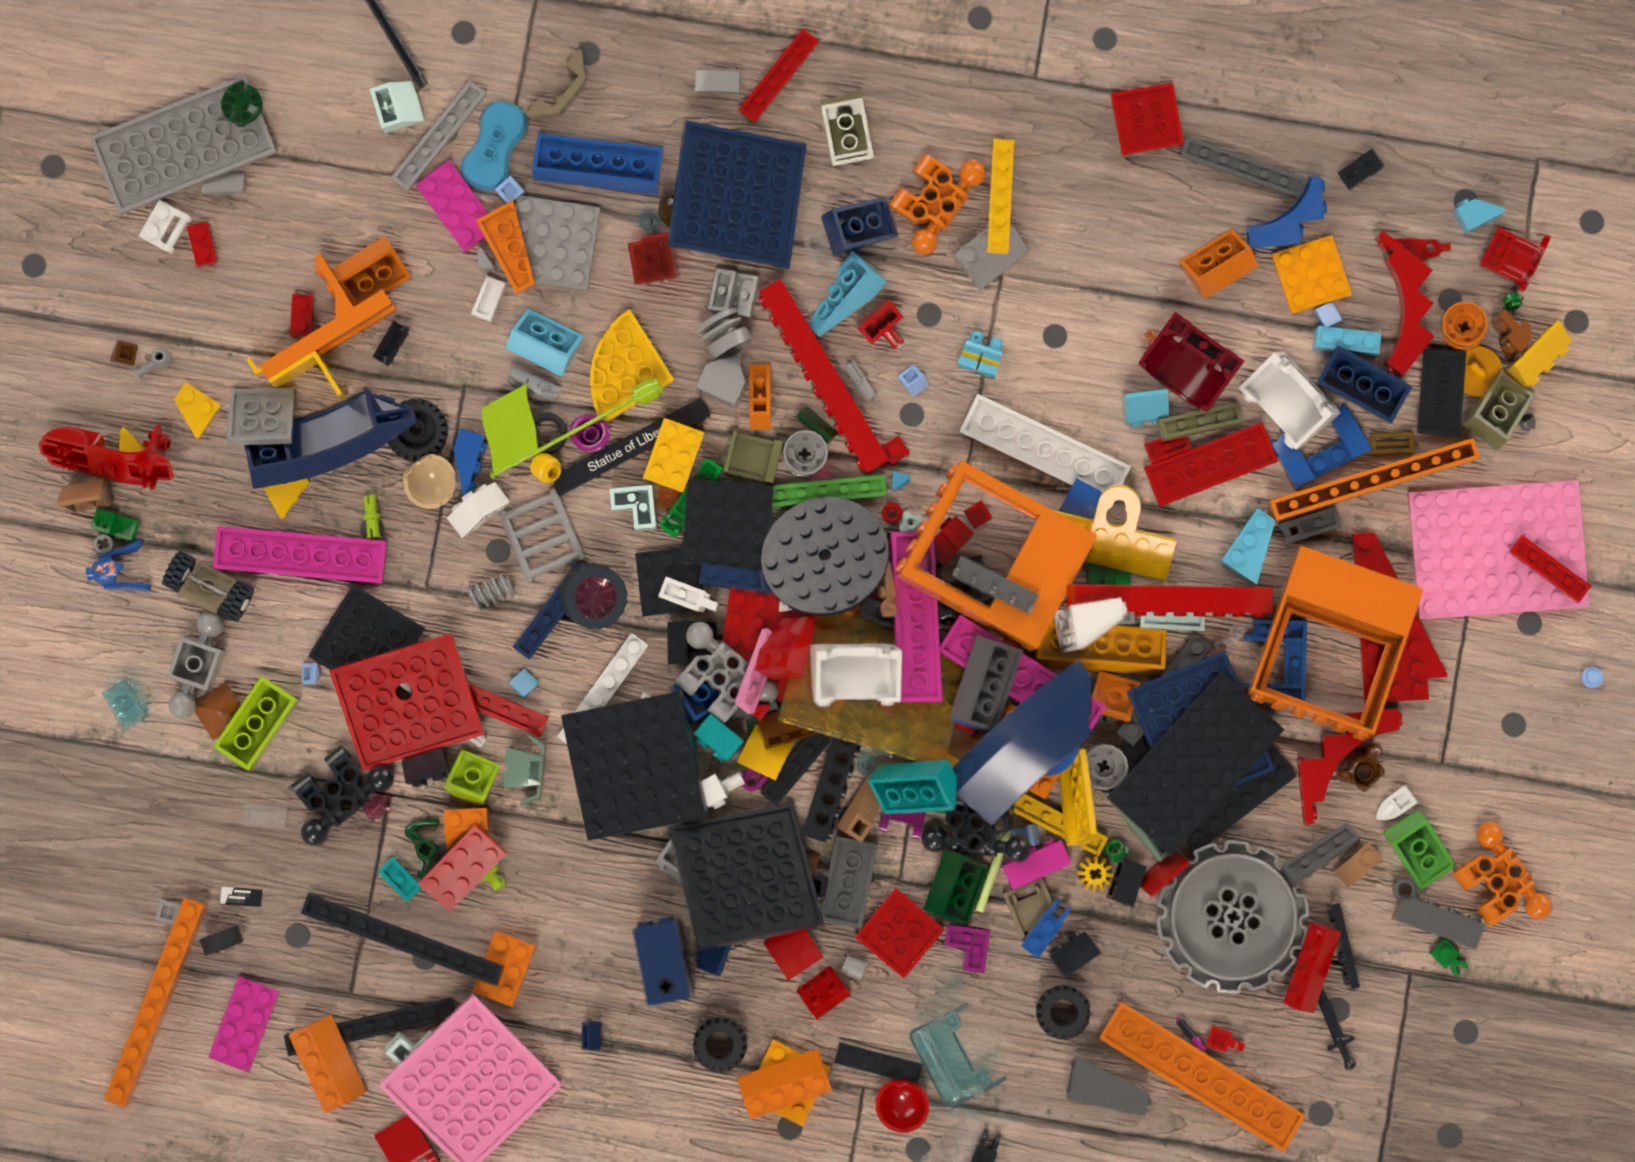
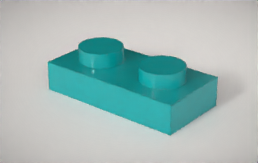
(400, 879)

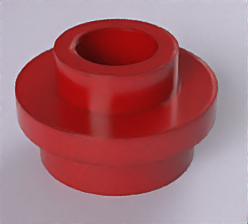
(892, 506)

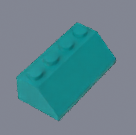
(914, 786)

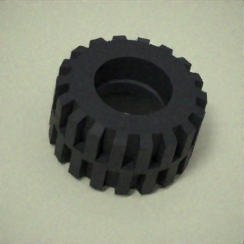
(1080, 1021)
(706, 1058)

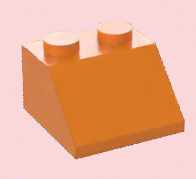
(460, 821)

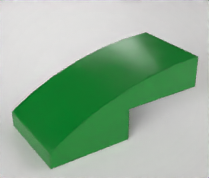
(115, 525)

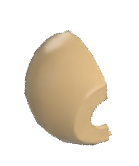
(429, 481)

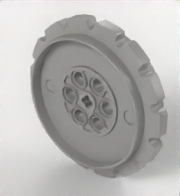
(1219, 959)

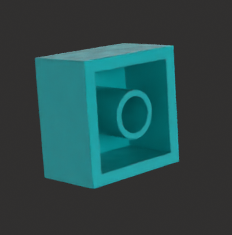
(719, 738)

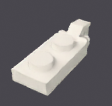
(686, 596)

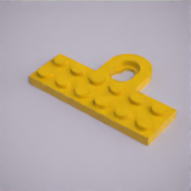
(1121, 544)

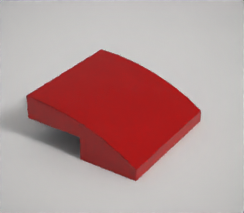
(793, 952)

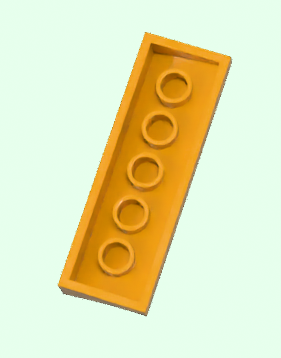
(1116, 651)

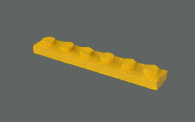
(1000, 196)

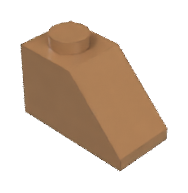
(1358, 864)

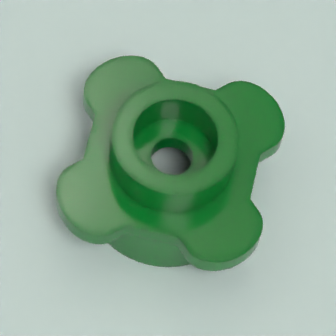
(1512, 301)
(1116, 845)

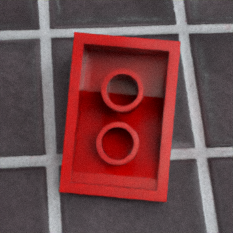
(786, 649)

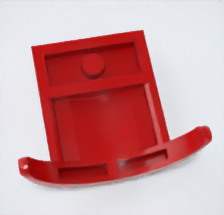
(1513, 257)

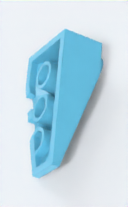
(852, 289)

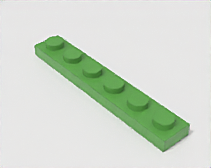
(844, 488)

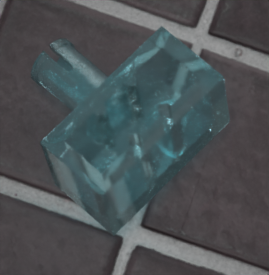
(125, 704)

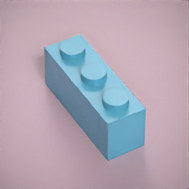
(1355, 341)

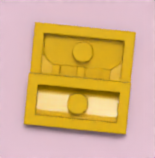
(763, 761)

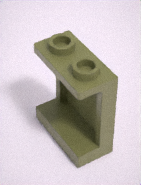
(752, 457)

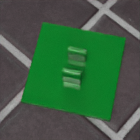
(1107, 576)

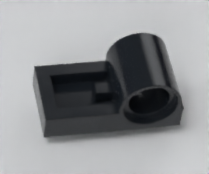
(1361, 169)

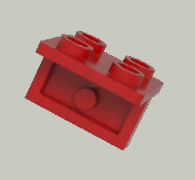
(823, 992)

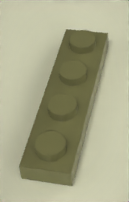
(1199, 422)

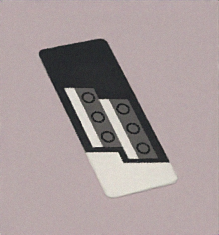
(241, 896)

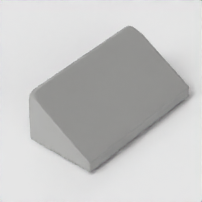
(224, 185)

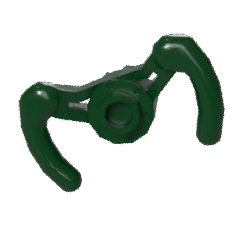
(426, 848)

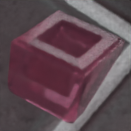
(822, 475)

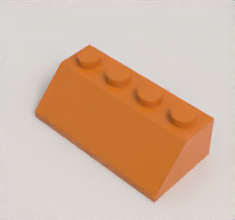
(327, 1063)
(784, 1084)

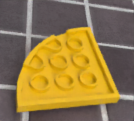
(620, 363)

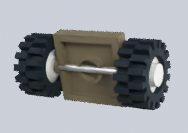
(207, 586)

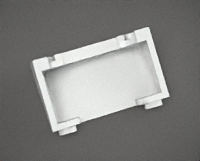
(1289, 399)
(1087, 623)
(855, 672)

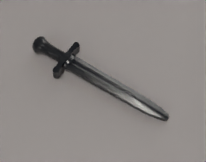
(1335, 1031)

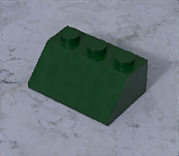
(956, 887)

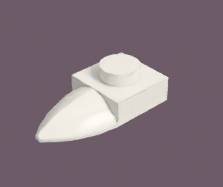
(1396, 804)

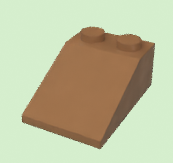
(85, 495)

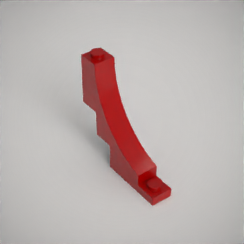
(1408, 276)
(1316, 773)

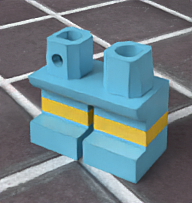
(972, 351)

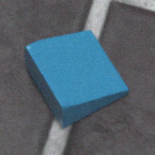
(524, 683)

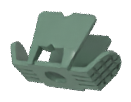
(525, 770)

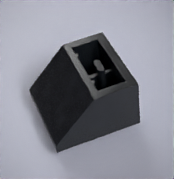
(425, 767)

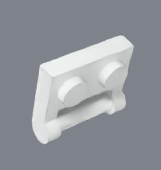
(159, 224)

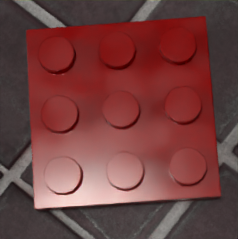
(1147, 119)
(899, 933)

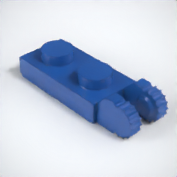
(1044, 930)

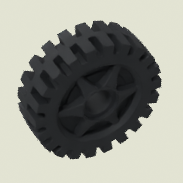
(430, 439)

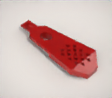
(1419, 247)

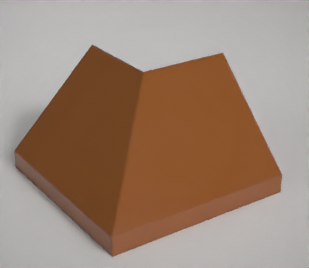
(217, 710)

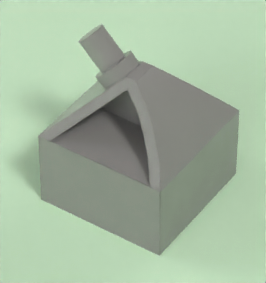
(723, 381)

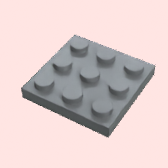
(261, 416)

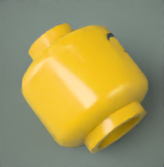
(545, 468)

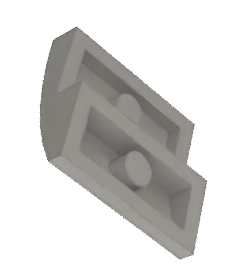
(734, 291)

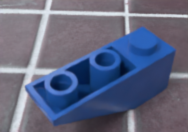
(468, 452)

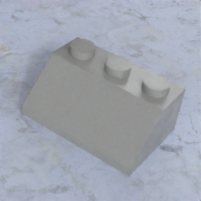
(984, 266)

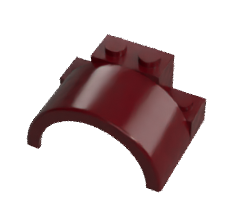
(1189, 365)

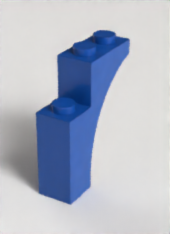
(1286, 227)

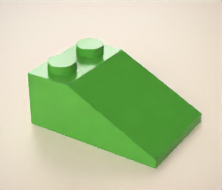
(1419, 849)

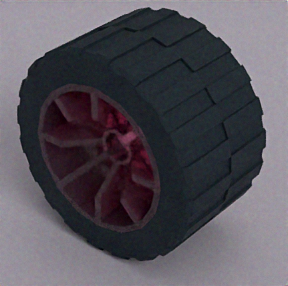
(593, 596)

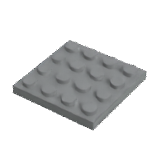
(558, 240)

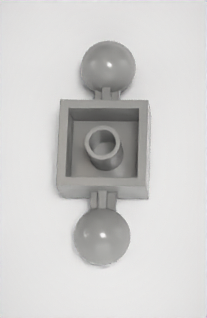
(196, 664)

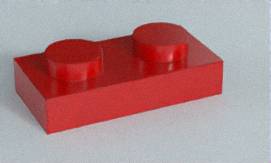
(202, 244)
(301, 315)
(1159, 450)

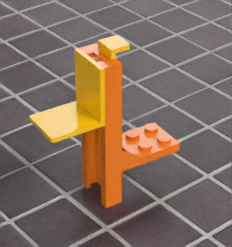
(308, 351)

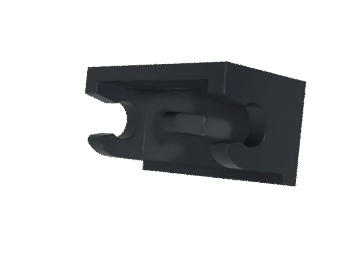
(1126, 882)

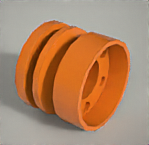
(1467, 314)

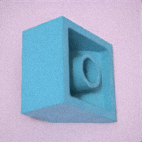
(1145, 407)

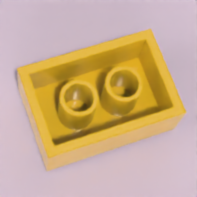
(673, 455)

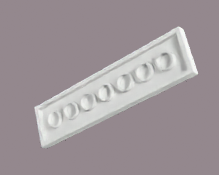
(1041, 446)

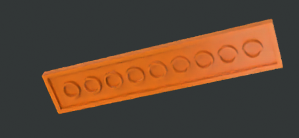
(1202, 1076)

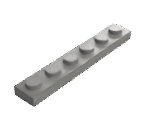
(438, 136)

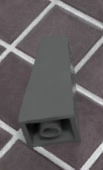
(1100, 1088)

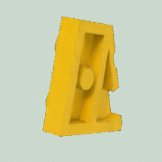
(196, 409)

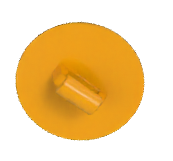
(1480, 370)

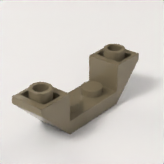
(541, 110)

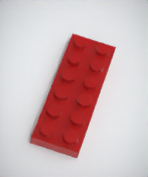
(1210, 464)

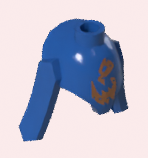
(105, 570)

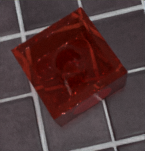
(653, 261)

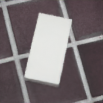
(488, 298)

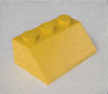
(1540, 355)

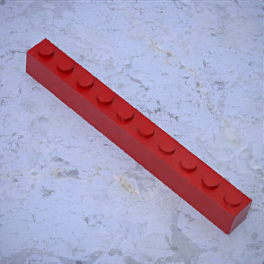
(823, 376)
(1178, 599)

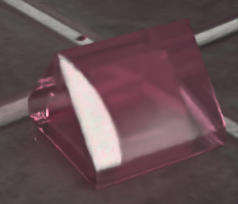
(375, 808)

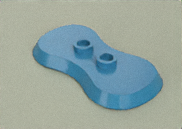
(500, 131)

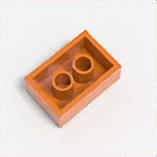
(516, 957)

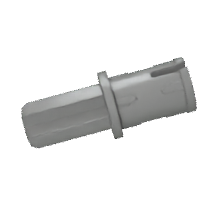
(860, 381)

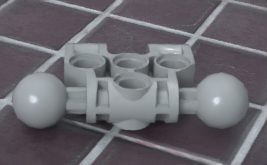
(701, 636)

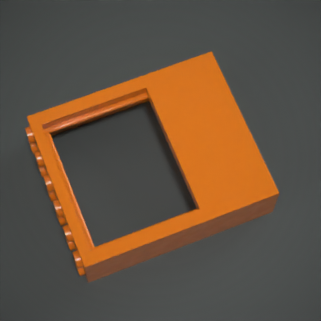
(1043, 565)
(1349, 601)

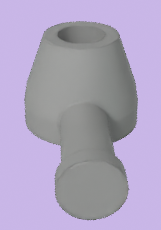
(164, 363)

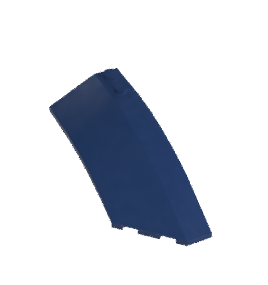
(330, 439)
(1026, 744)

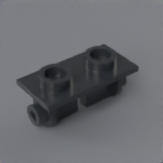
(390, 343)

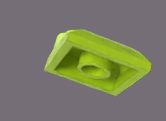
(472, 777)

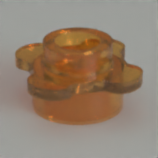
(672, 495)

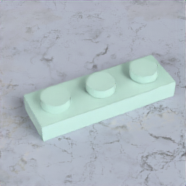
(1171, 622)

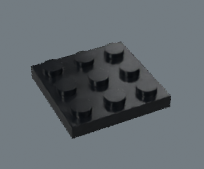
(651, 573)

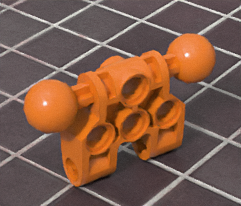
(929, 169)
(1537, 905)

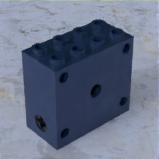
(663, 960)

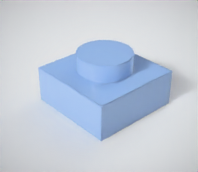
(509, 190)

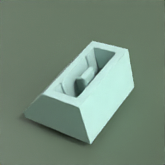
(396, 105)

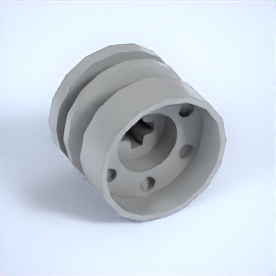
(722, 331)
(814, 446)
(1115, 762)

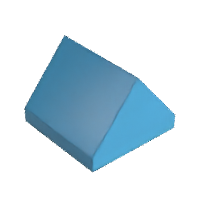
(899, 480)

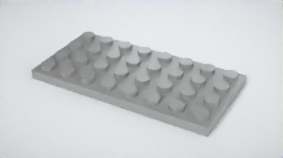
(177, 148)

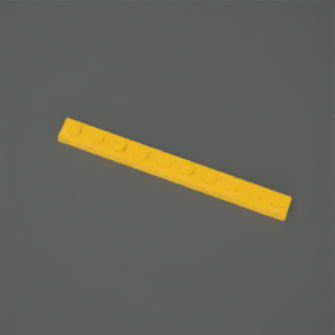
(1046, 818)

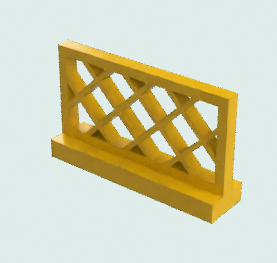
(1077, 802)

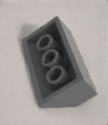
(986, 683)

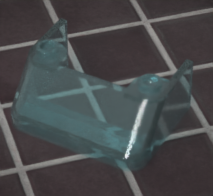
(947, 1060)

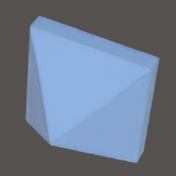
(310, 673)

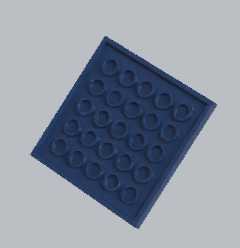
(736, 195)

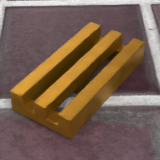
(1373, 444)

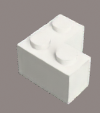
(477, 508)

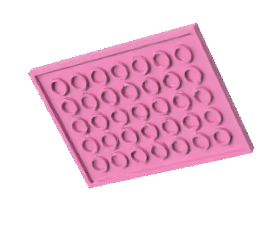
(1465, 542)

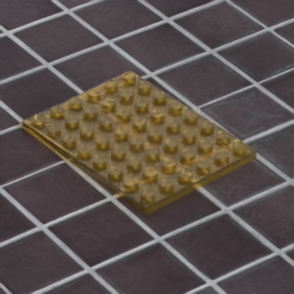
(903, 729)

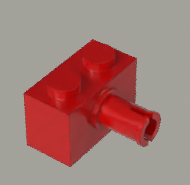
(881, 323)

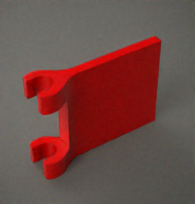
(405, 1142)

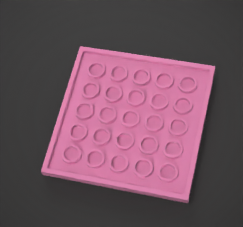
(470, 1083)

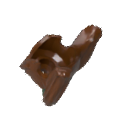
(1364, 762)

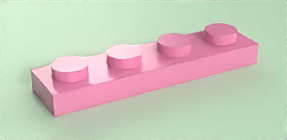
(753, 681)

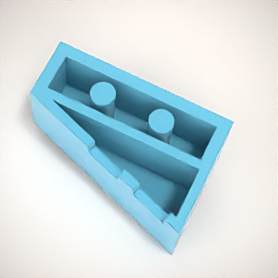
(1249, 548)

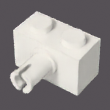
(717, 790)

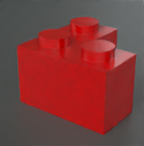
(951, 539)

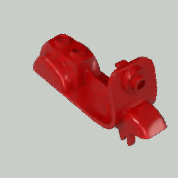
(86, 453)

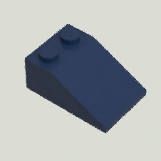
(858, 225)

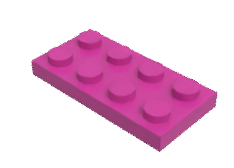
(454, 204)
(244, 1024)

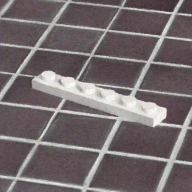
(612, 676)

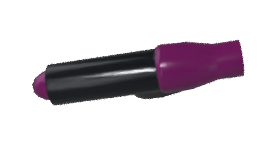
(1195, 1039)

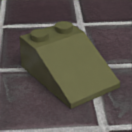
(846, 128)
(1499, 410)

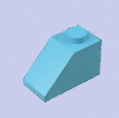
(1476, 213)

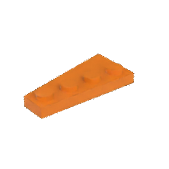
(507, 243)

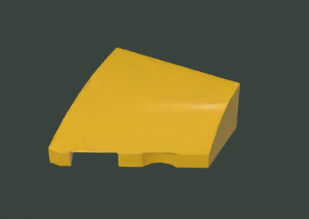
(285, 495)

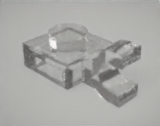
(1235, 633)

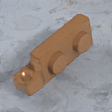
(887, 593)

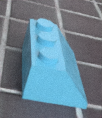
(544, 342)

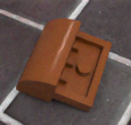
(1516, 336)

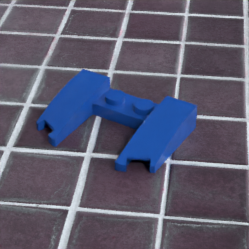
(1303, 471)
(1295, 656)

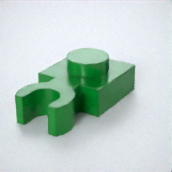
(1446, 955)

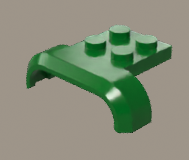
(674, 520)

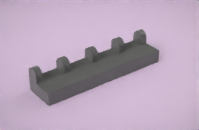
(995, 585)
(1320, 854)

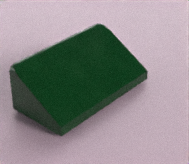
(817, 424)

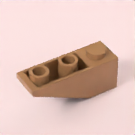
(860, 813)

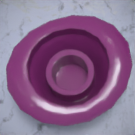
(592, 437)

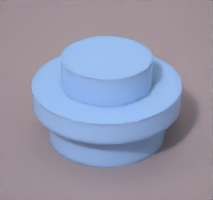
(1592, 677)

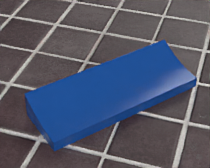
(597, 163)

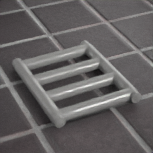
(569, 534)

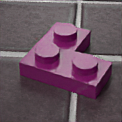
(975, 943)

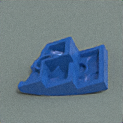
(1081, 500)

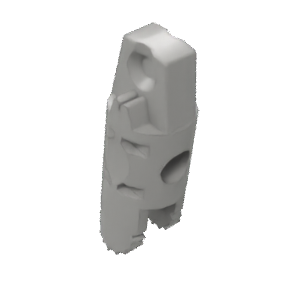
(535, 384)

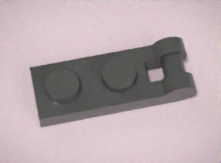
(1310, 525)

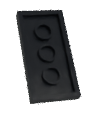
(1441, 392)

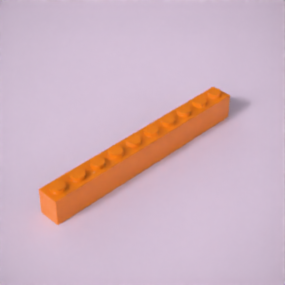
(1373, 480)
(156, 1002)

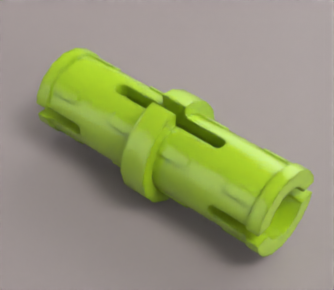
(371, 517)

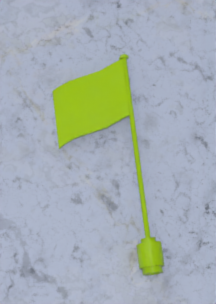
(513, 430)

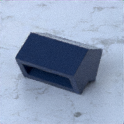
(591, 1036)

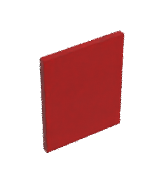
(1162, 873)

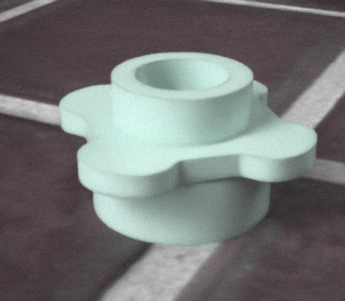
(907, 517)

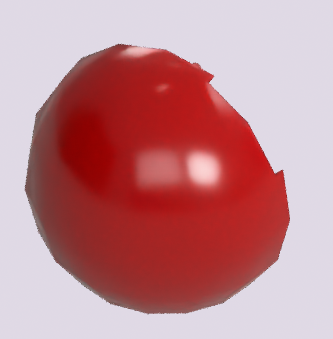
(902, 1105)

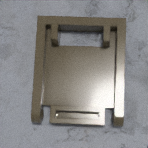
(1029, 910)

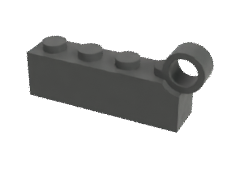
(1435, 920)

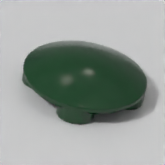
(241, 104)

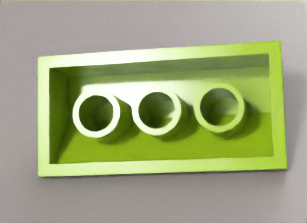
(256, 723)

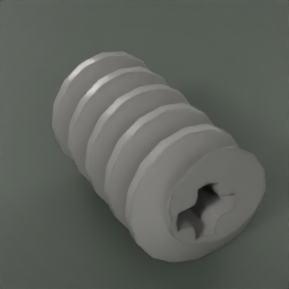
(491, 591)

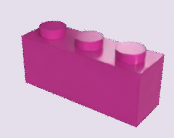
(1037, 865)

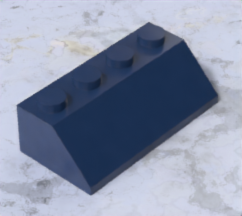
(1363, 384)

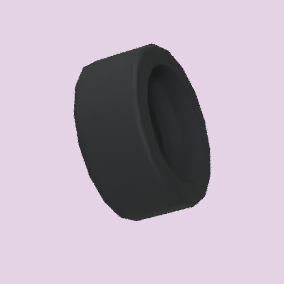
(547, 416)
(221, 940)

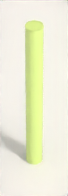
(991, 878)

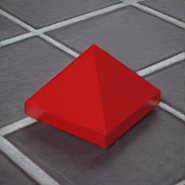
(761, 710)

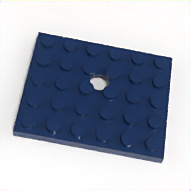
(1167, 697)

